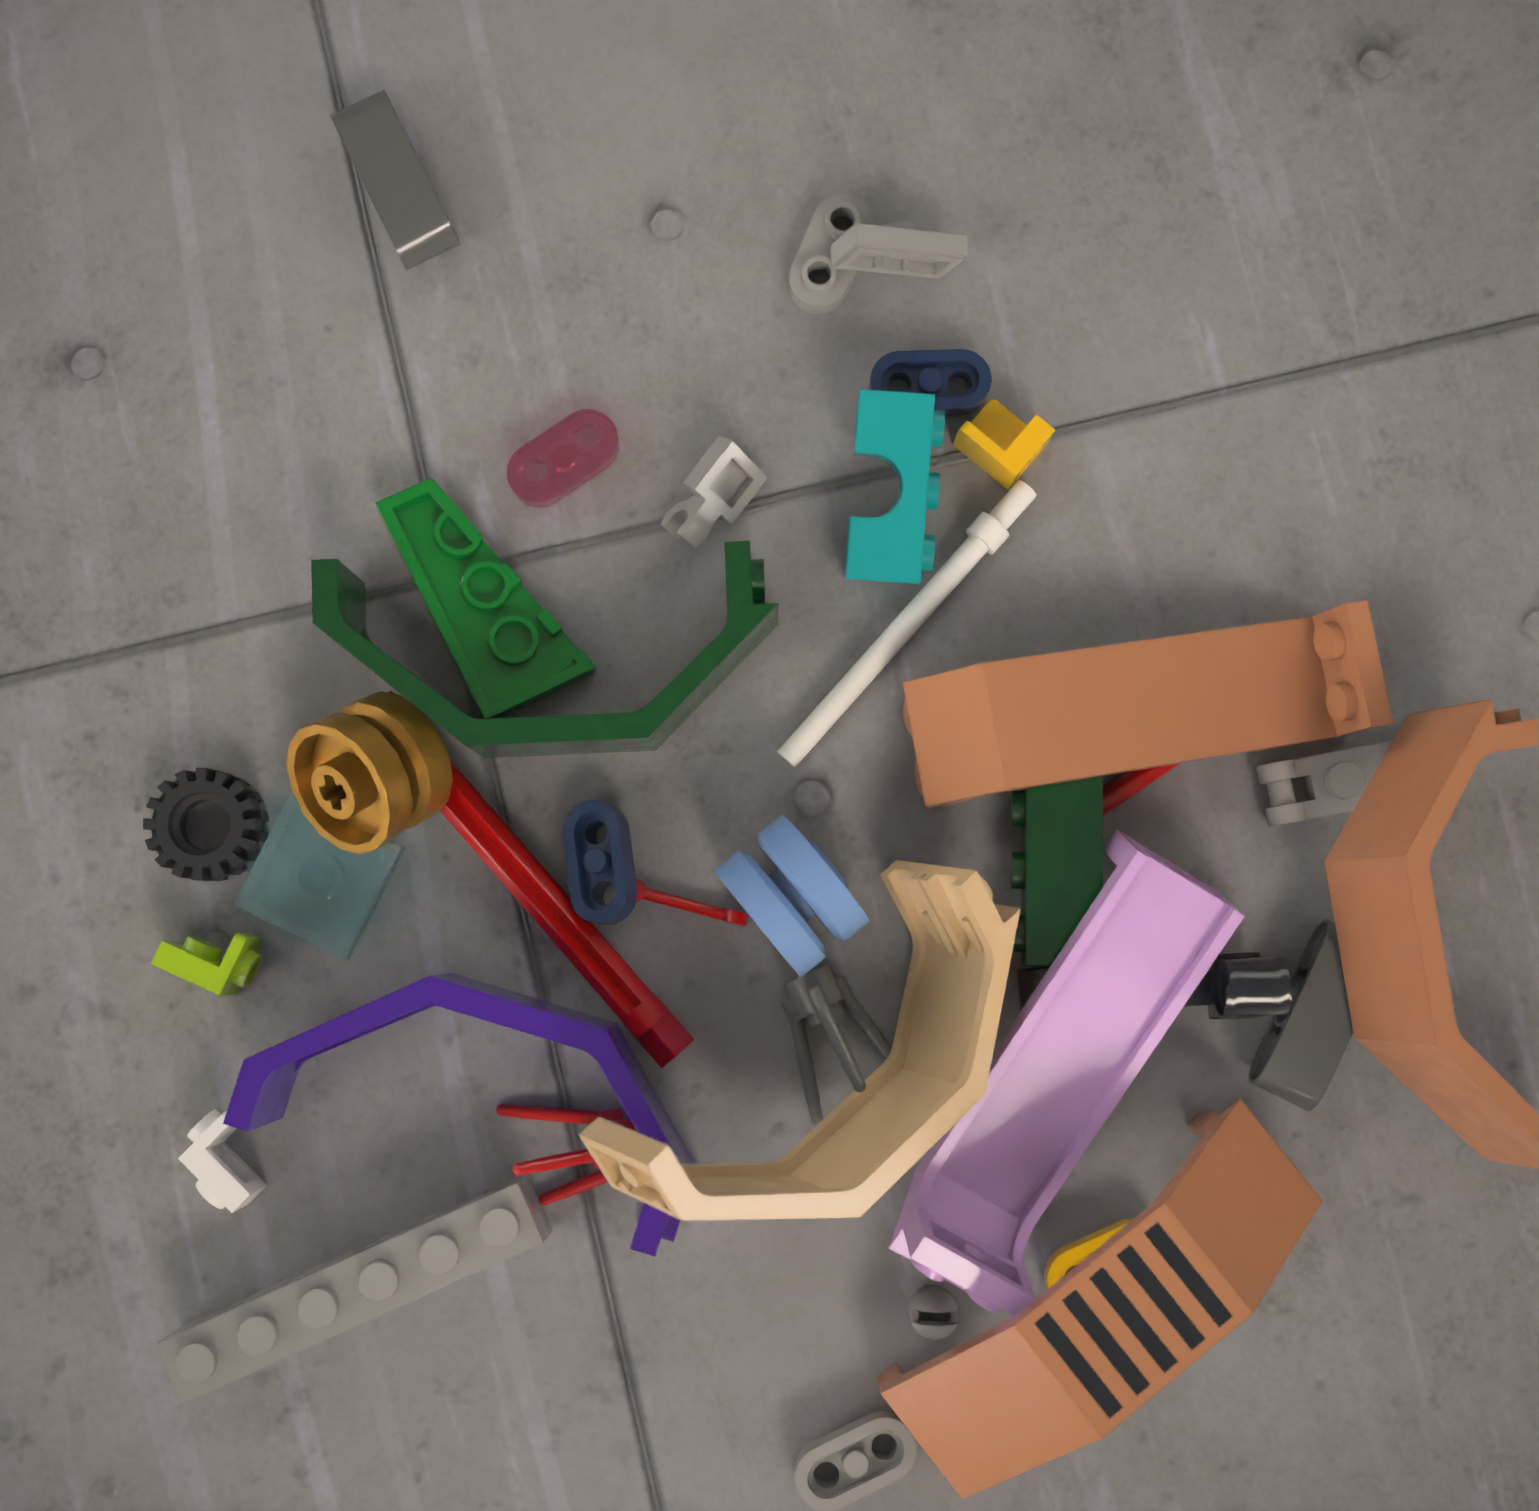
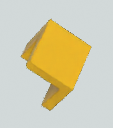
(1002, 442)

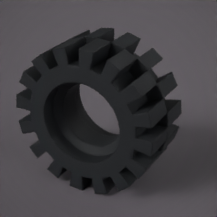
(170, 817)

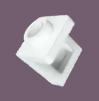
(220, 1172)

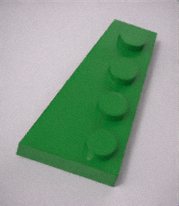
(487, 619)

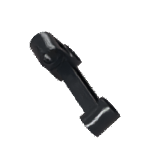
(1232, 987)

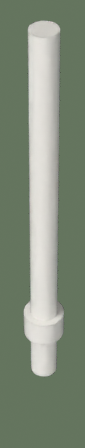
(984, 537)

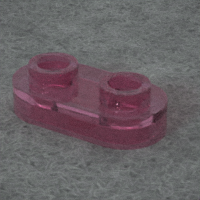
(566, 461)

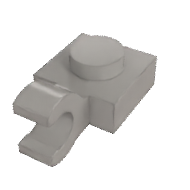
(721, 489)

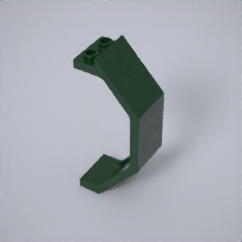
(341, 615)

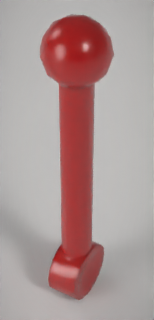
(689, 905)

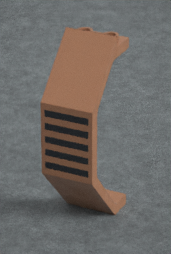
(1116, 1320)

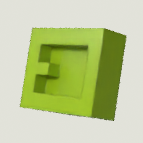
(200, 962)

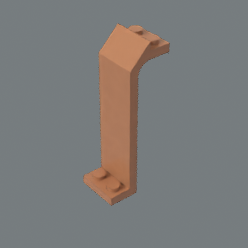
(1144, 704)

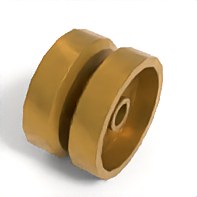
(369, 772)

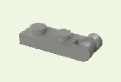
(1331, 781)

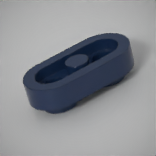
(931, 371)
(596, 866)

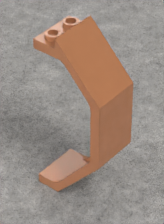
(1393, 931)

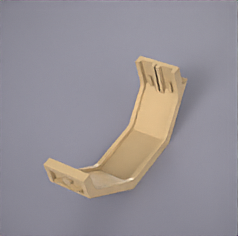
(908, 1103)

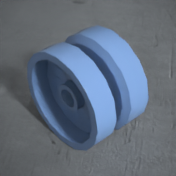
(796, 891)

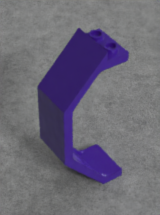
(269, 1076)

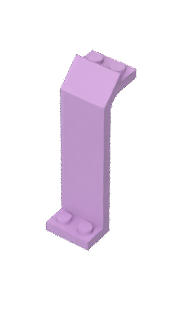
(1061, 1074)

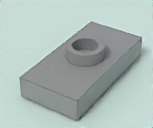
(898, 250)

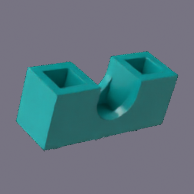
(900, 432)

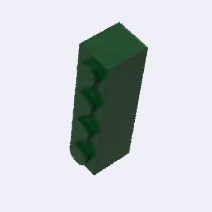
(1058, 863)

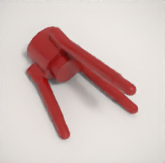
(564, 1159)

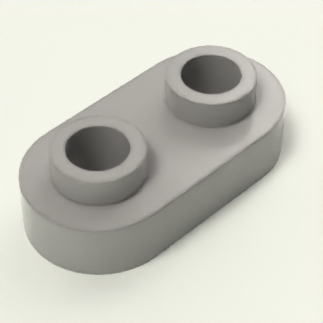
(816, 255)
(858, 1464)

